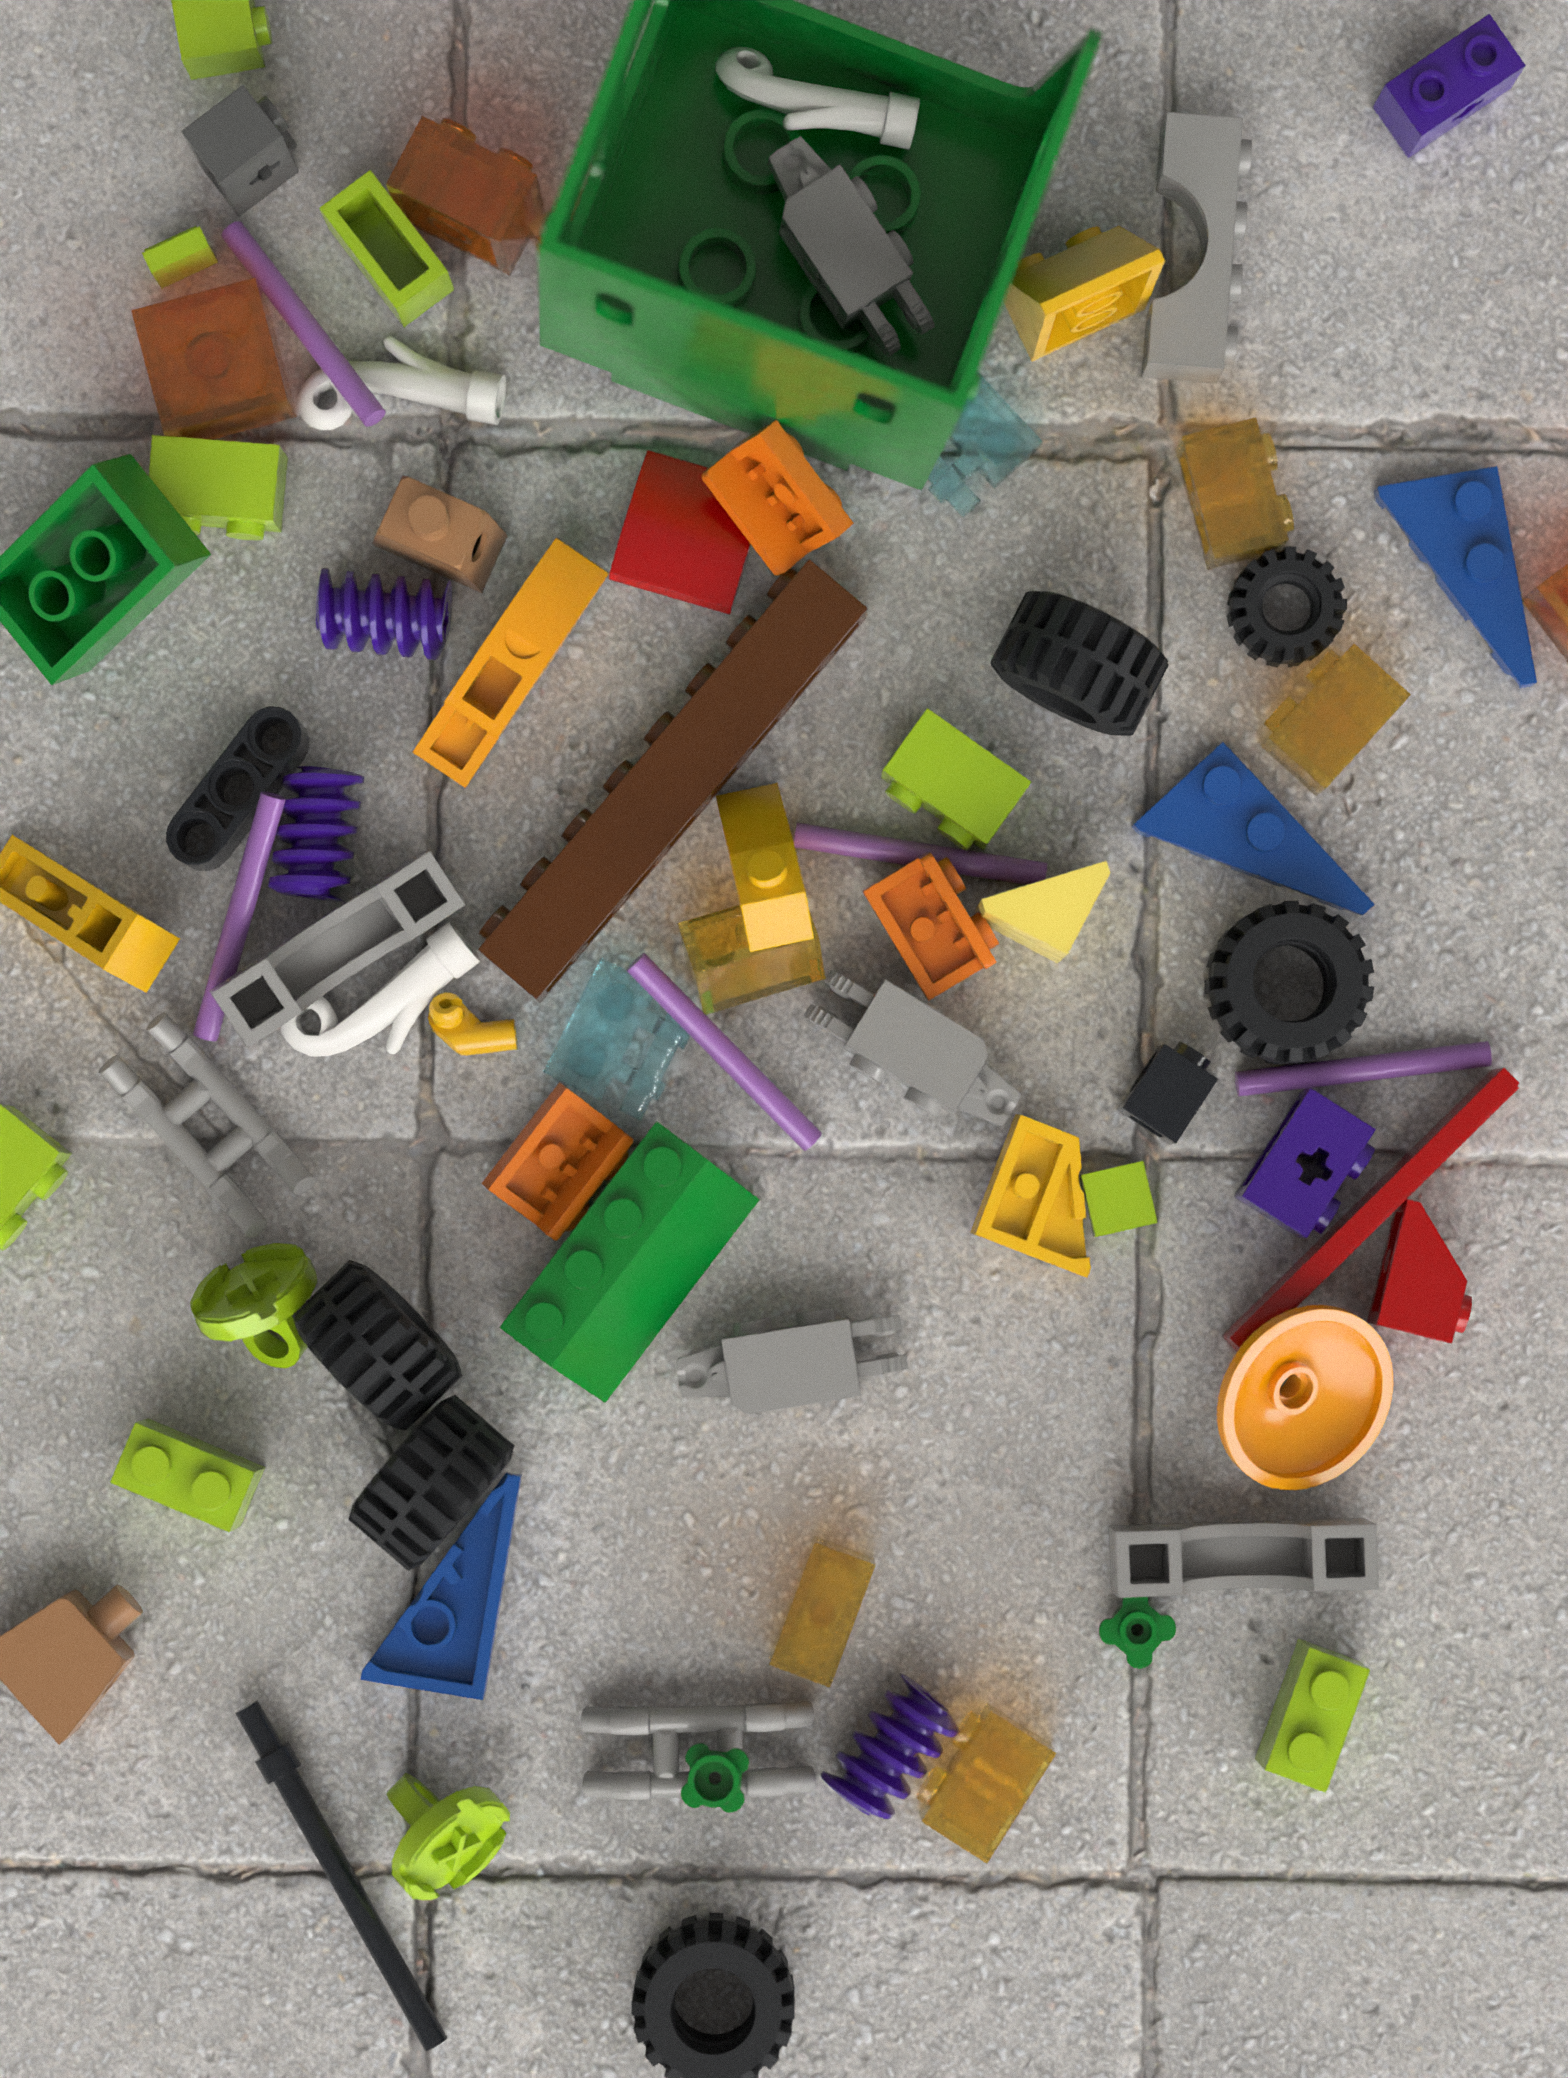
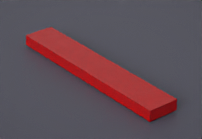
(1377, 1204)

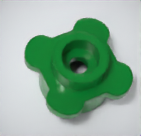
(1137, 1648)
(724, 1794)

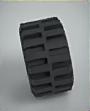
(1079, 663)
(1343, 975)
(377, 1345)
(431, 1482)
(720, 1946)

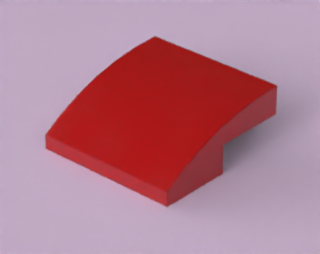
(679, 537)

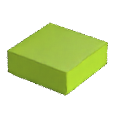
(179, 256)
(1118, 1199)

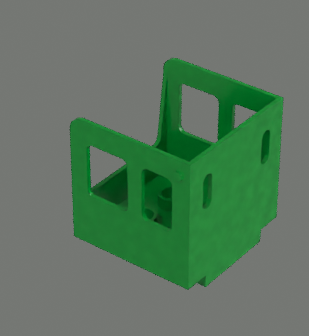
(679, 249)

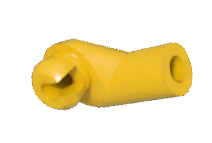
(465, 1032)

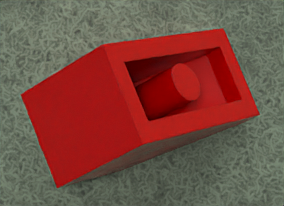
(1419, 1280)

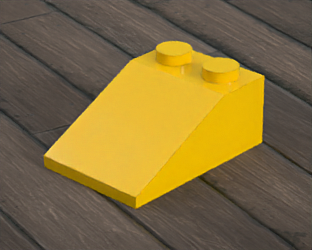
(1081, 288)

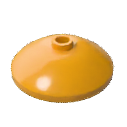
(1324, 1411)

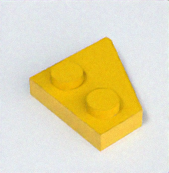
(1037, 1197)

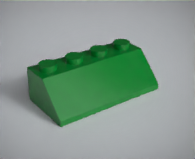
(629, 1263)

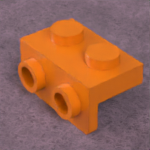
(776, 497)
(931, 925)
(559, 1162)

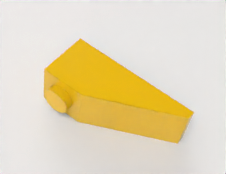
(765, 867)
(83, 915)

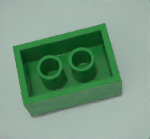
(94, 568)

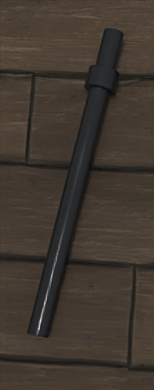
(279, 1766)

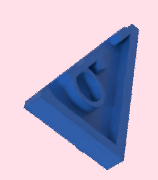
(1464, 537)
(1235, 820)
(451, 1624)

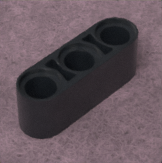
(208, 803)

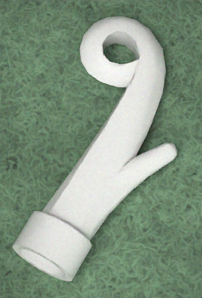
(818, 106)
(416, 379)
(396, 1002)

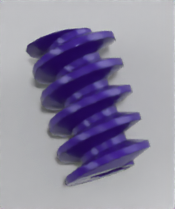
(382, 615)
(315, 833)
(892, 1750)

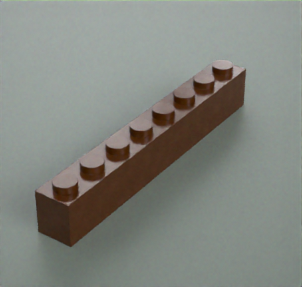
(673, 780)

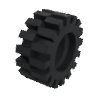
(1313, 579)

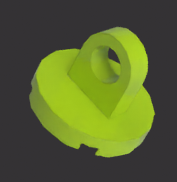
(258, 1298)
(447, 1837)

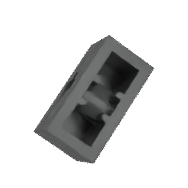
(243, 148)

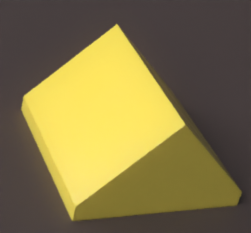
(1047, 912)

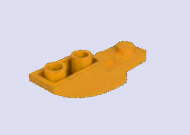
(510, 662)

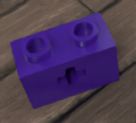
(1448, 85)
(1307, 1128)

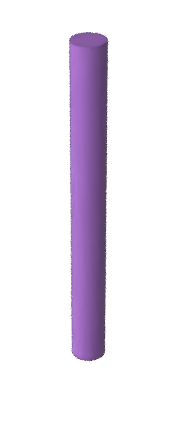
(303, 324)
(904, 851)
(240, 910)
(724, 1051)
(1363, 1068)

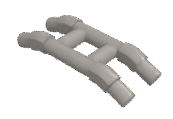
(169, 1119)
(669, 1721)

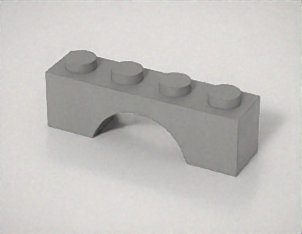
(1200, 173)
(336, 947)
(1243, 1554)

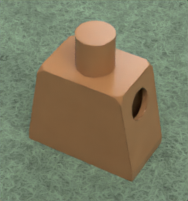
(440, 533)
(68, 1657)

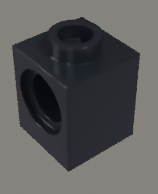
(1169, 1091)

